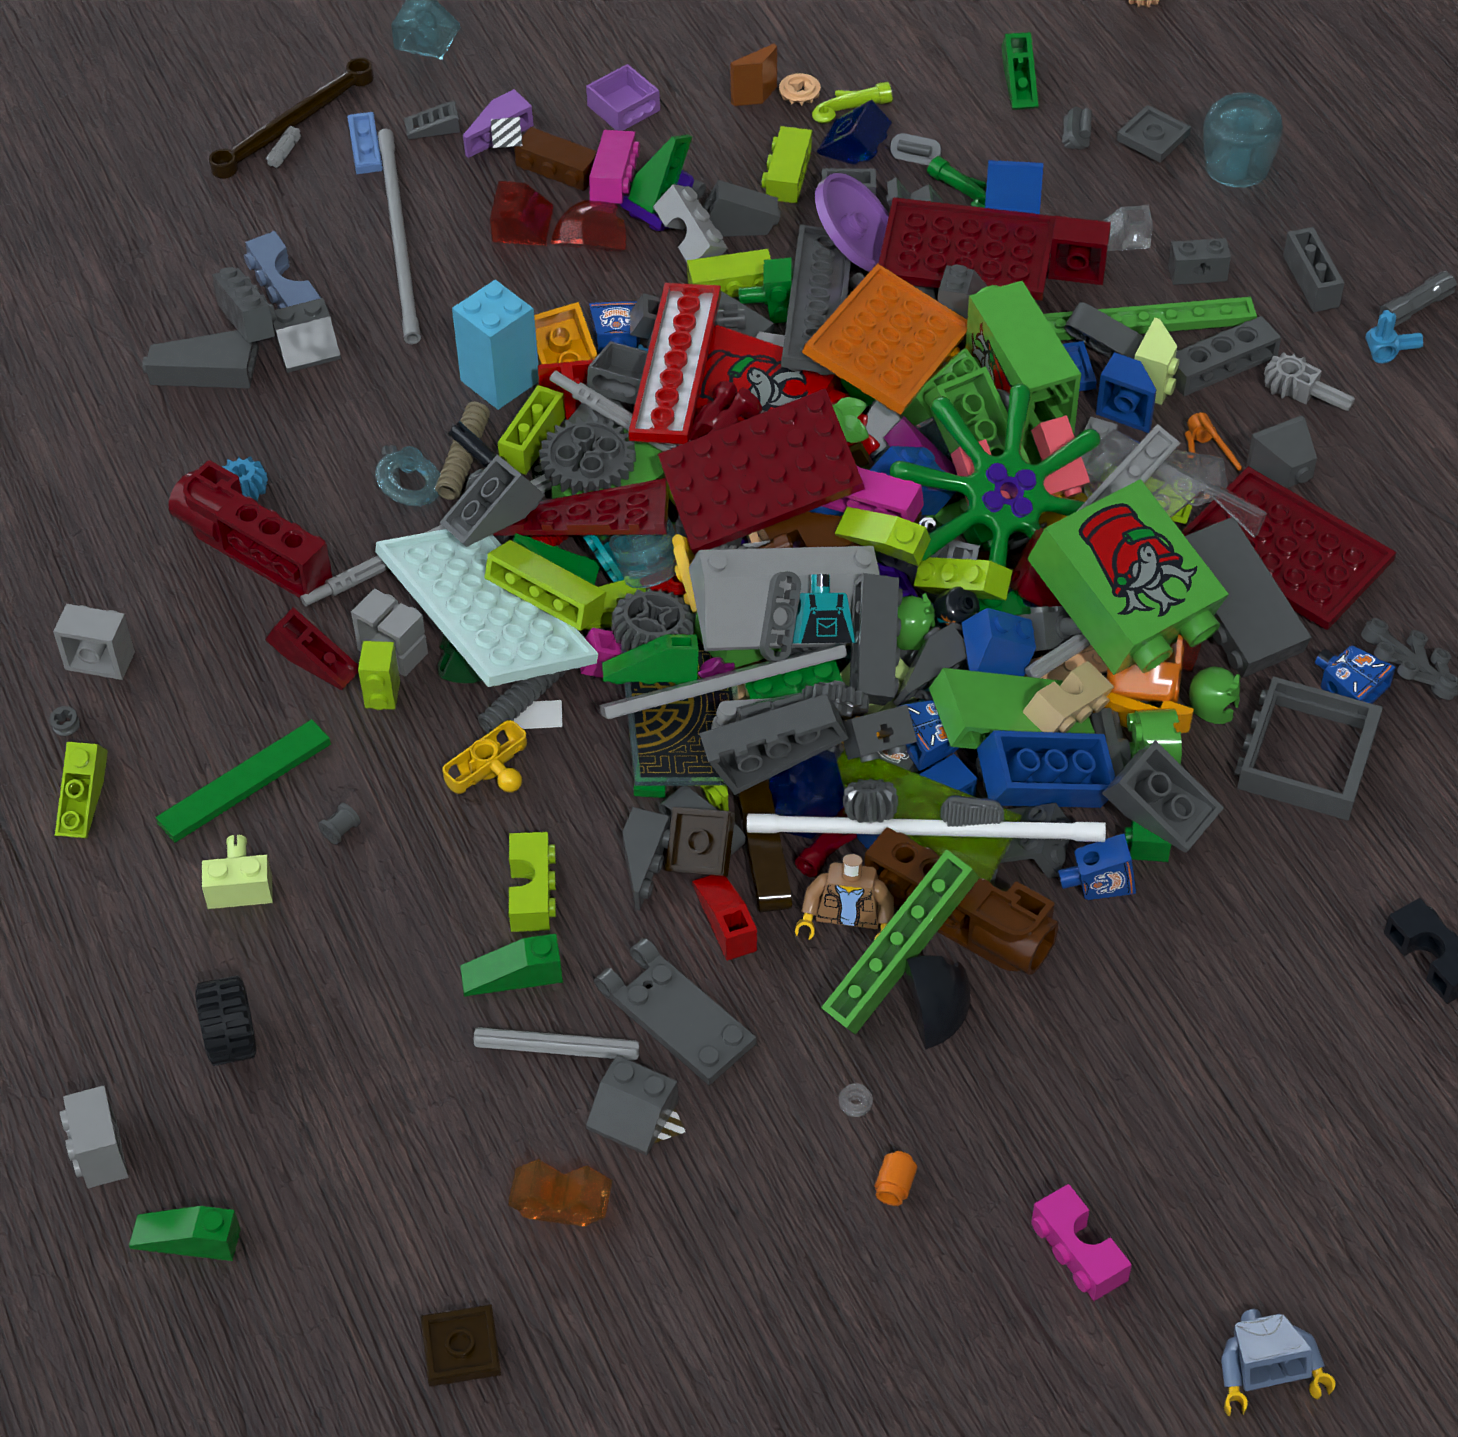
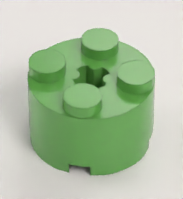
(1152, 726)

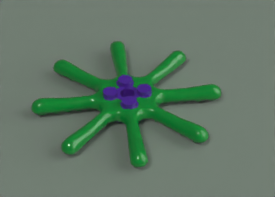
(997, 473)

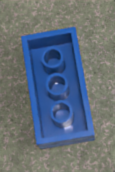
(1046, 768)

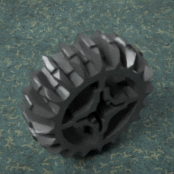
(649, 616)

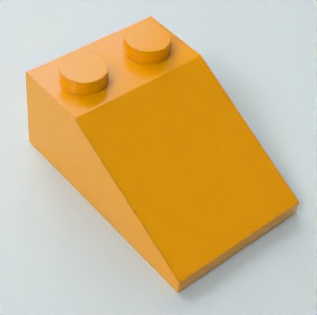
(563, 336)

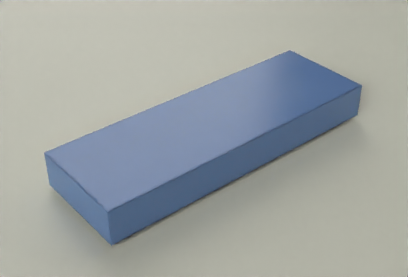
(364, 143)

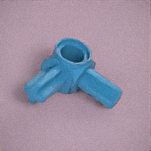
(1385, 342)

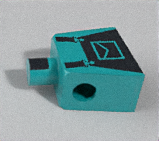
(823, 615)

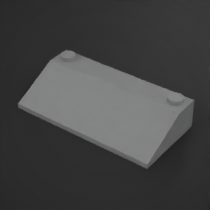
(734, 588)

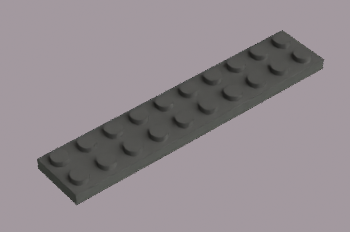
(816, 292)

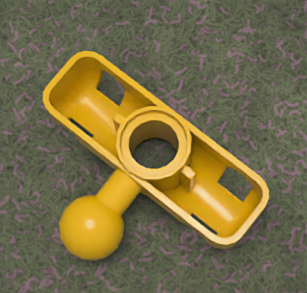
(487, 759)

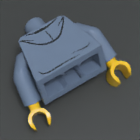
(1268, 1354)

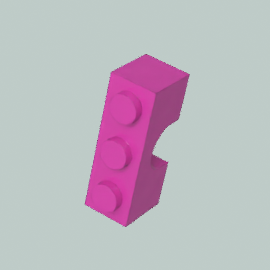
(1094, 1267)

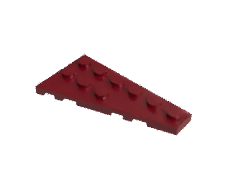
(611, 511)

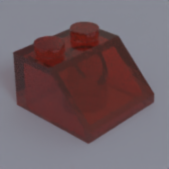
(520, 215)

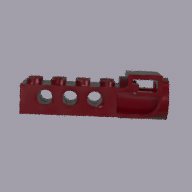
(248, 532)

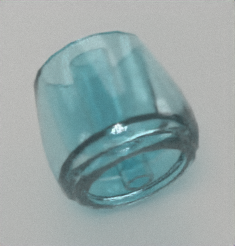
(1241, 139)

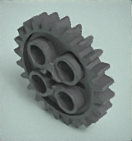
(587, 455)

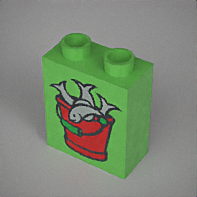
(1021, 347)
(1129, 579)

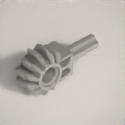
(1301, 381)

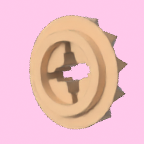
(791, 84)

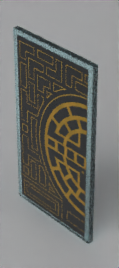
(667, 737)

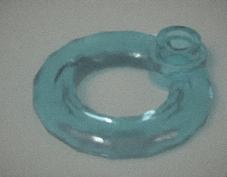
(408, 460)

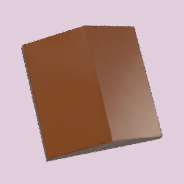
(754, 77)

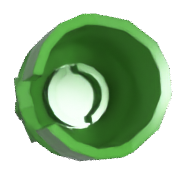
(916, 618)
(1213, 691)

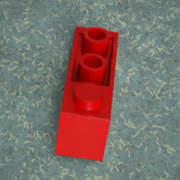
(727, 916)

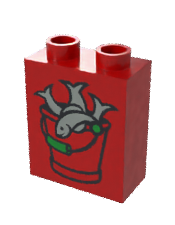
(758, 368)

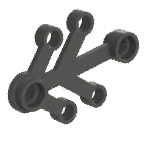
(1443, 682)

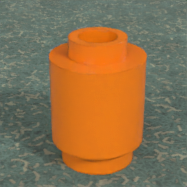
(895, 1178)

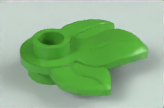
(847, 411)

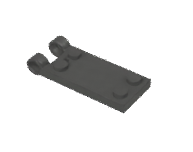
(678, 1014)

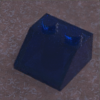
(856, 134)

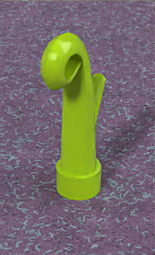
(849, 99)

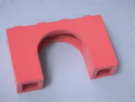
(1048, 438)

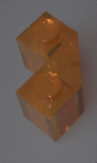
(556, 1197)

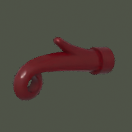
(813, 858)

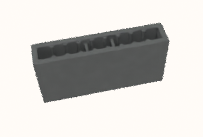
(1255, 618)

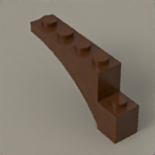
(811, 530)

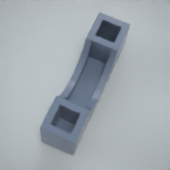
(270, 260)

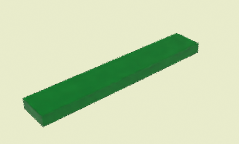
(243, 781)

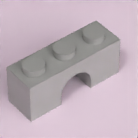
(682, 209)

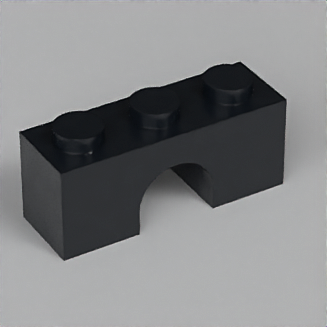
(1420, 928)

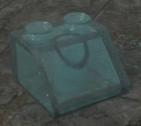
(424, 28)

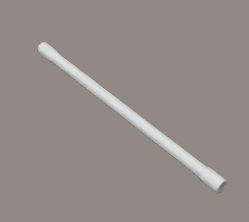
(922, 827)

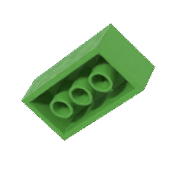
(979, 407)

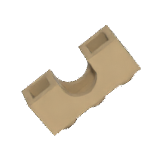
(1059, 707)

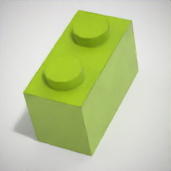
(379, 675)

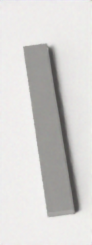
(722, 681)

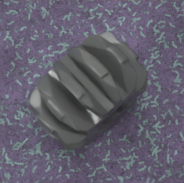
(870, 800)

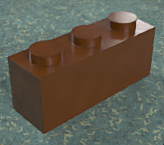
(555, 158)

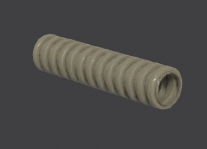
(458, 459)

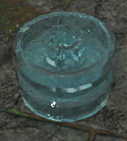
(645, 558)

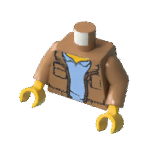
(847, 896)

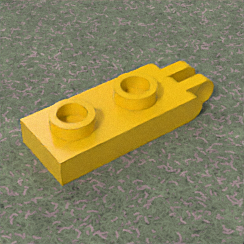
(684, 557)

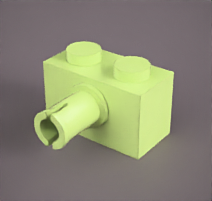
(238, 878)

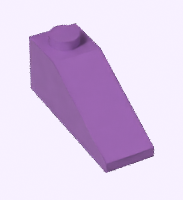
(508, 105)

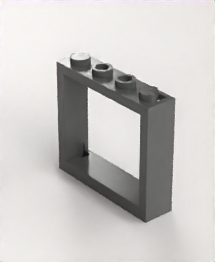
(1320, 704)

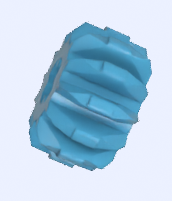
(251, 476)

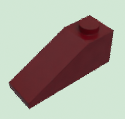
(312, 650)

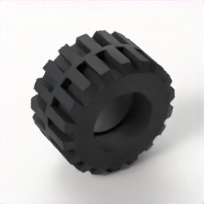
(225, 1020)

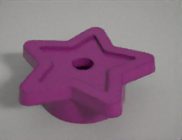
(714, 666)

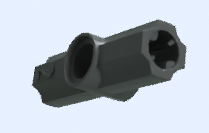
(1108, 723)

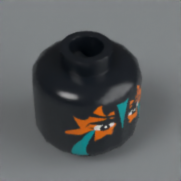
(955, 606)

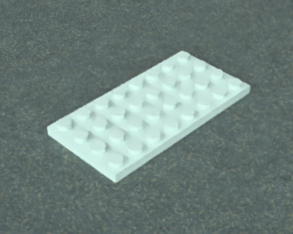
(487, 625)

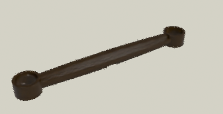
(291, 118)

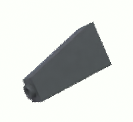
(203, 361)

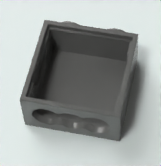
(617, 372)

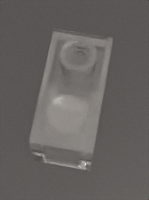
(1130, 228)

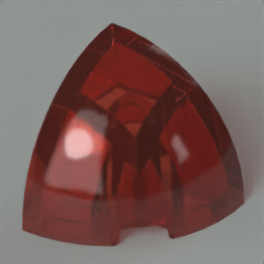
(591, 225)

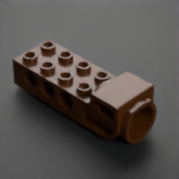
(1003, 927)

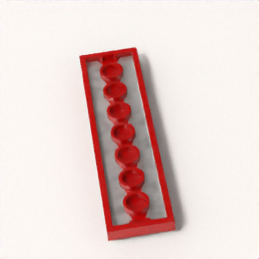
(675, 364)

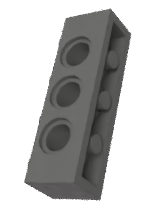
(1225, 355)

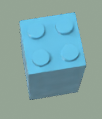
(496, 344)

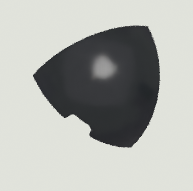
(940, 996)

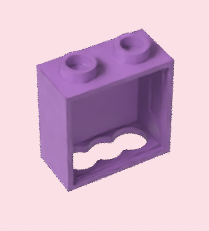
(623, 98)

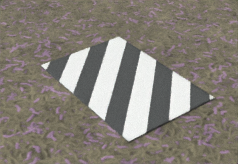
(506, 132)

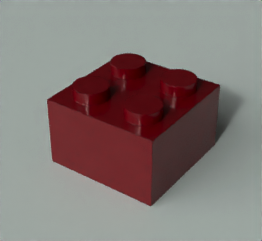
(1079, 250)

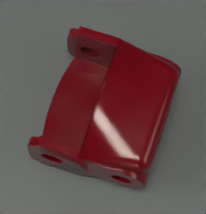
(1027, 580)

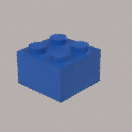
(933, 498)

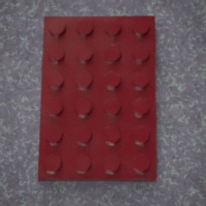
(993, 242)
(760, 471)
(1309, 552)

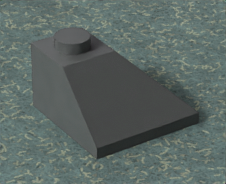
(1284, 452)

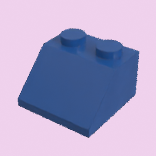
(1126, 393)
(998, 642)

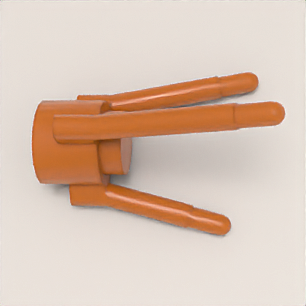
(1203, 431)

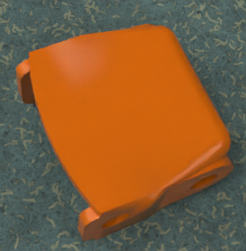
(1156, 685)

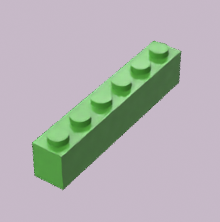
(899, 940)

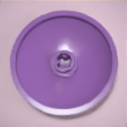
(852, 218)

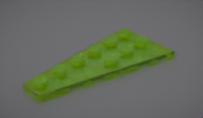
(923, 799)

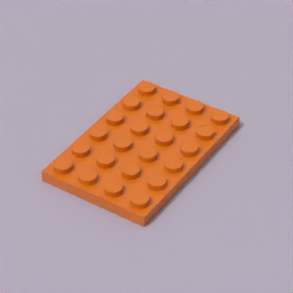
(887, 338)

